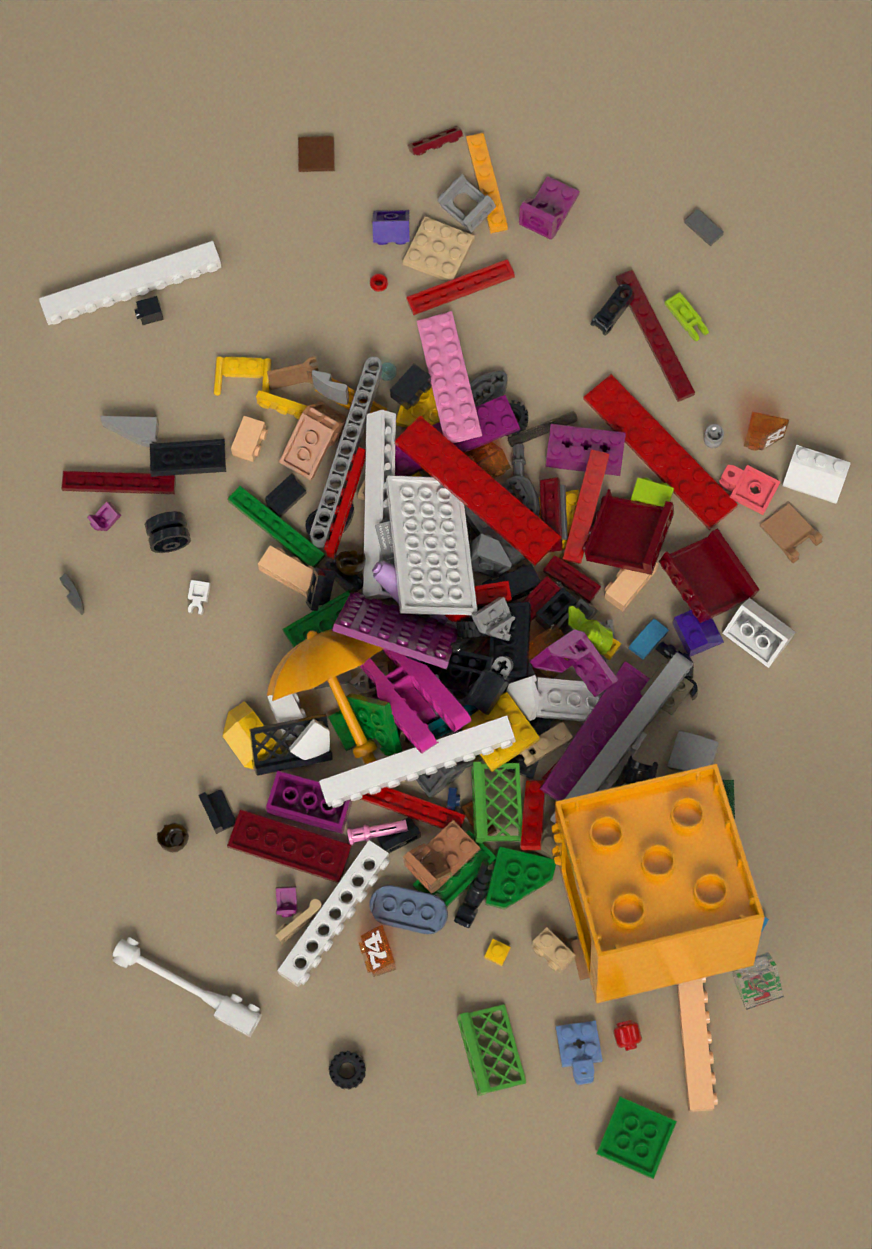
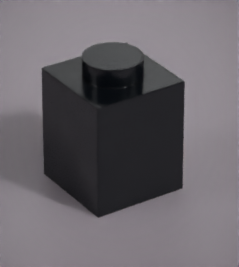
(148, 310)

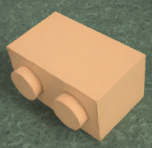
(249, 438)

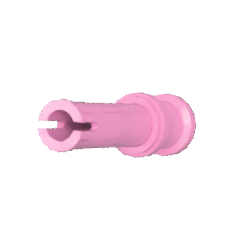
(401, 826)

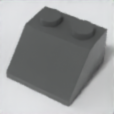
(488, 556)

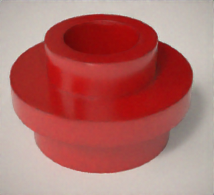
(378, 278)

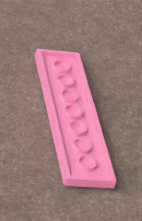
(449, 378)

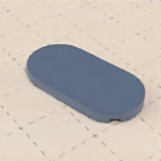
(408, 909)

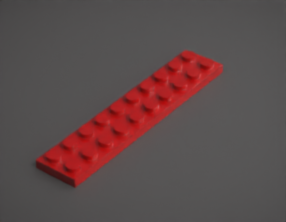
(660, 452)
(477, 490)

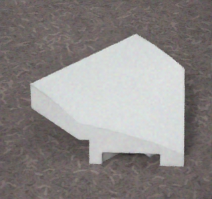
(525, 696)
(312, 741)

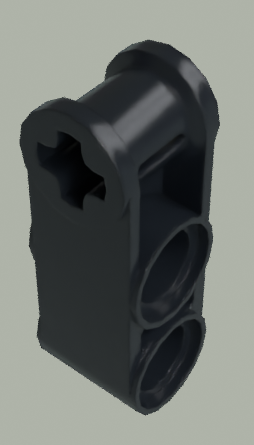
(606, 316)

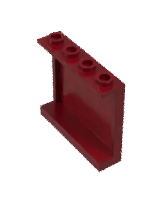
(628, 534)
(709, 576)

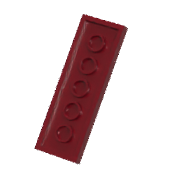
(289, 846)

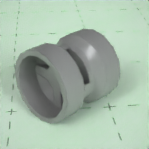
(717, 433)

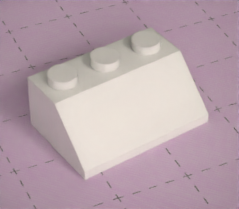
(816, 474)
(758, 632)

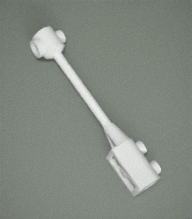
(228, 1009)

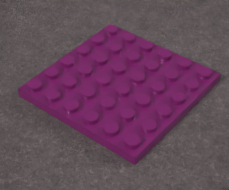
(396, 631)

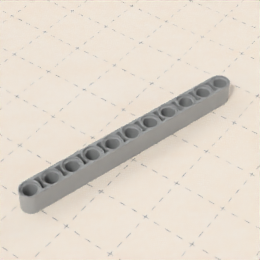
(346, 442)
(632, 727)

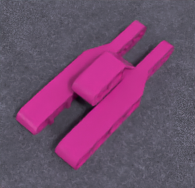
(408, 706)

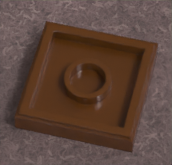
(316, 154)

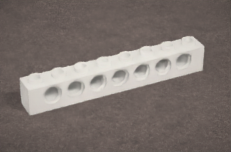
(369, 853)

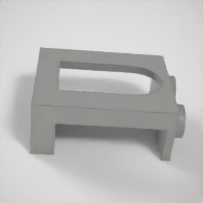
(477, 215)

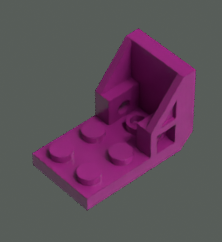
(548, 208)
(580, 655)

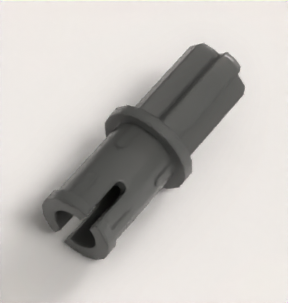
(518, 460)

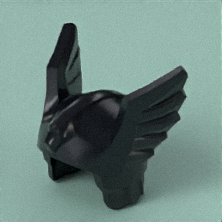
(636, 772)

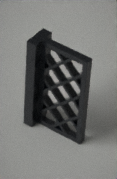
(287, 760)

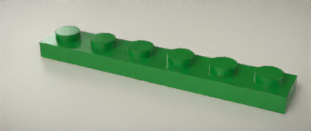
(276, 527)

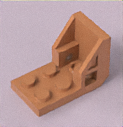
(312, 436)
(441, 857)

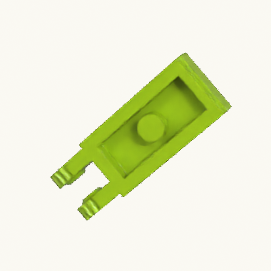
(686, 315)

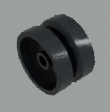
(167, 532)

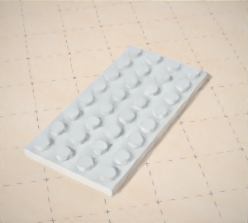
(430, 548)

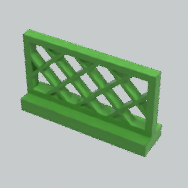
(479, 803)
(474, 1055)

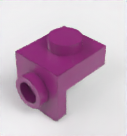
(104, 518)
(286, 901)

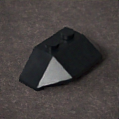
(462, 670)

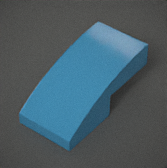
(648, 639)

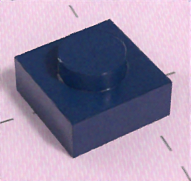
(453, 799)

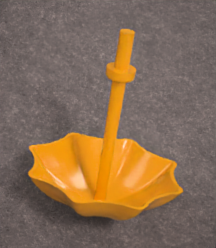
(322, 660)

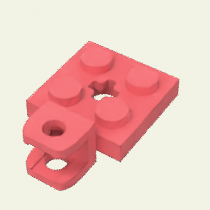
(740, 481)

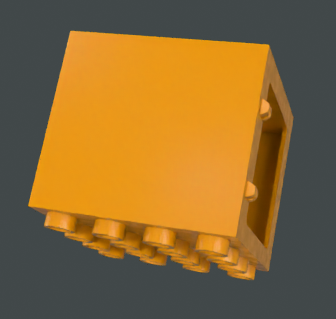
(657, 883)

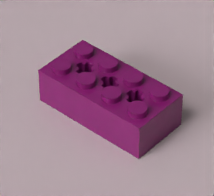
(579, 445)
(297, 808)

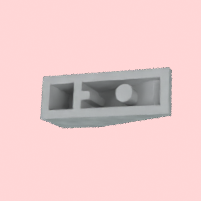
(137, 429)

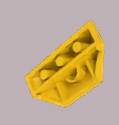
(238, 735)

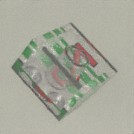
(758, 982)

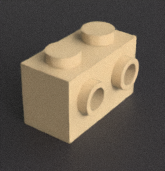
(553, 950)

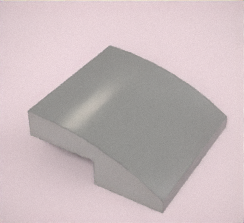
(332, 390)
(692, 752)

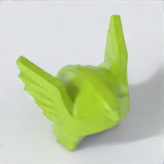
(598, 634)

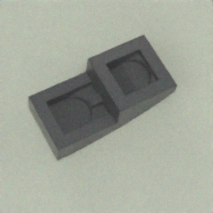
(73, 597)

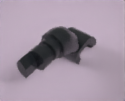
(669, 652)
(474, 896)

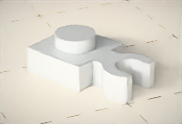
(198, 593)

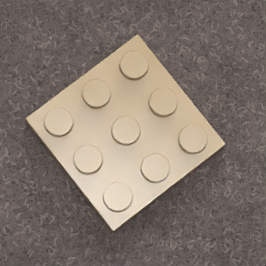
(438, 249)

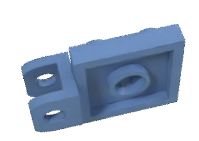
(582, 1058)

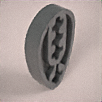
(488, 382)
(526, 491)

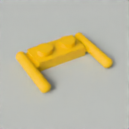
(241, 368)

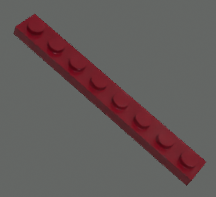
(656, 338)

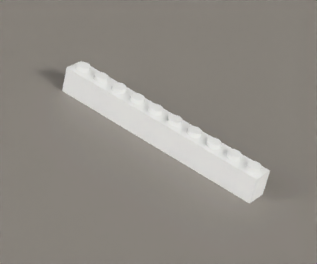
(130, 283)
(379, 465)
(411, 763)

